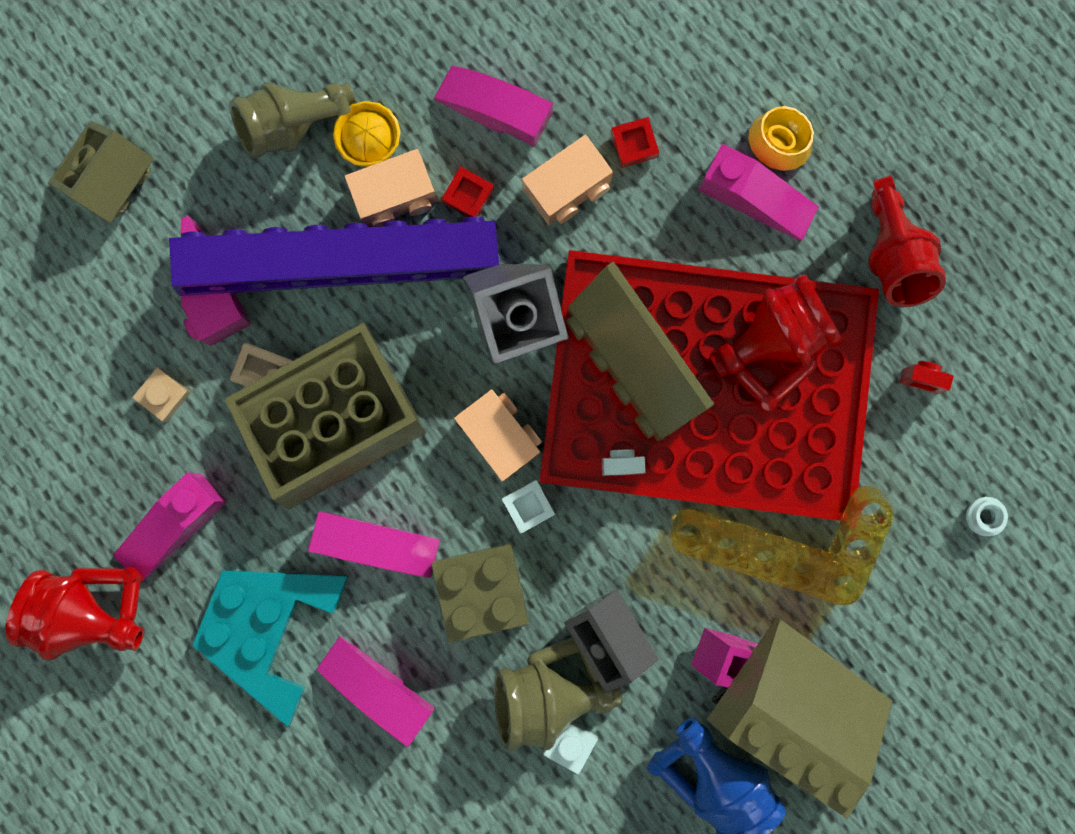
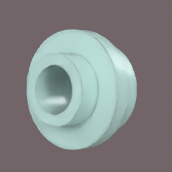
(998, 516)

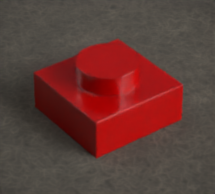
(634, 142)
(467, 193)
(927, 377)

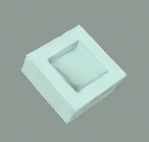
(623, 463)
(528, 506)
(572, 748)

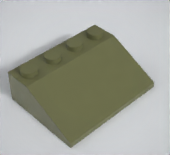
(636, 355)
(324, 417)
(805, 717)

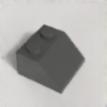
(515, 309)

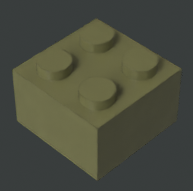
(480, 592)

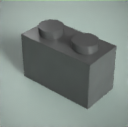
(611, 641)

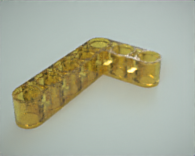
(789, 553)

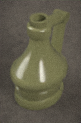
(280, 116)
(539, 704)

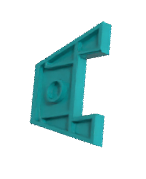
(248, 625)

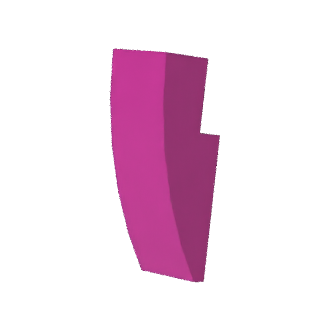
(495, 104)
(373, 544)
(375, 691)

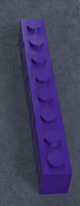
(330, 256)

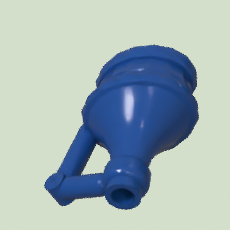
(729, 790)

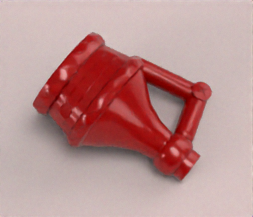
(903, 254)
(786, 328)
(62, 614)

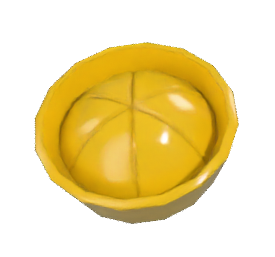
(366, 134)
(768, 137)

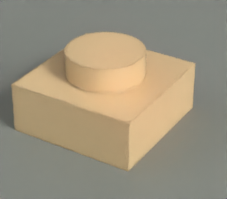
(161, 394)

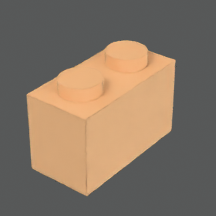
(568, 181)
(391, 189)
(498, 434)

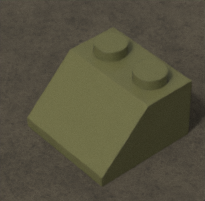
(101, 171)

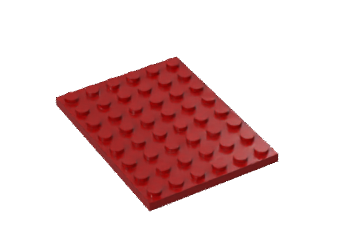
(736, 452)

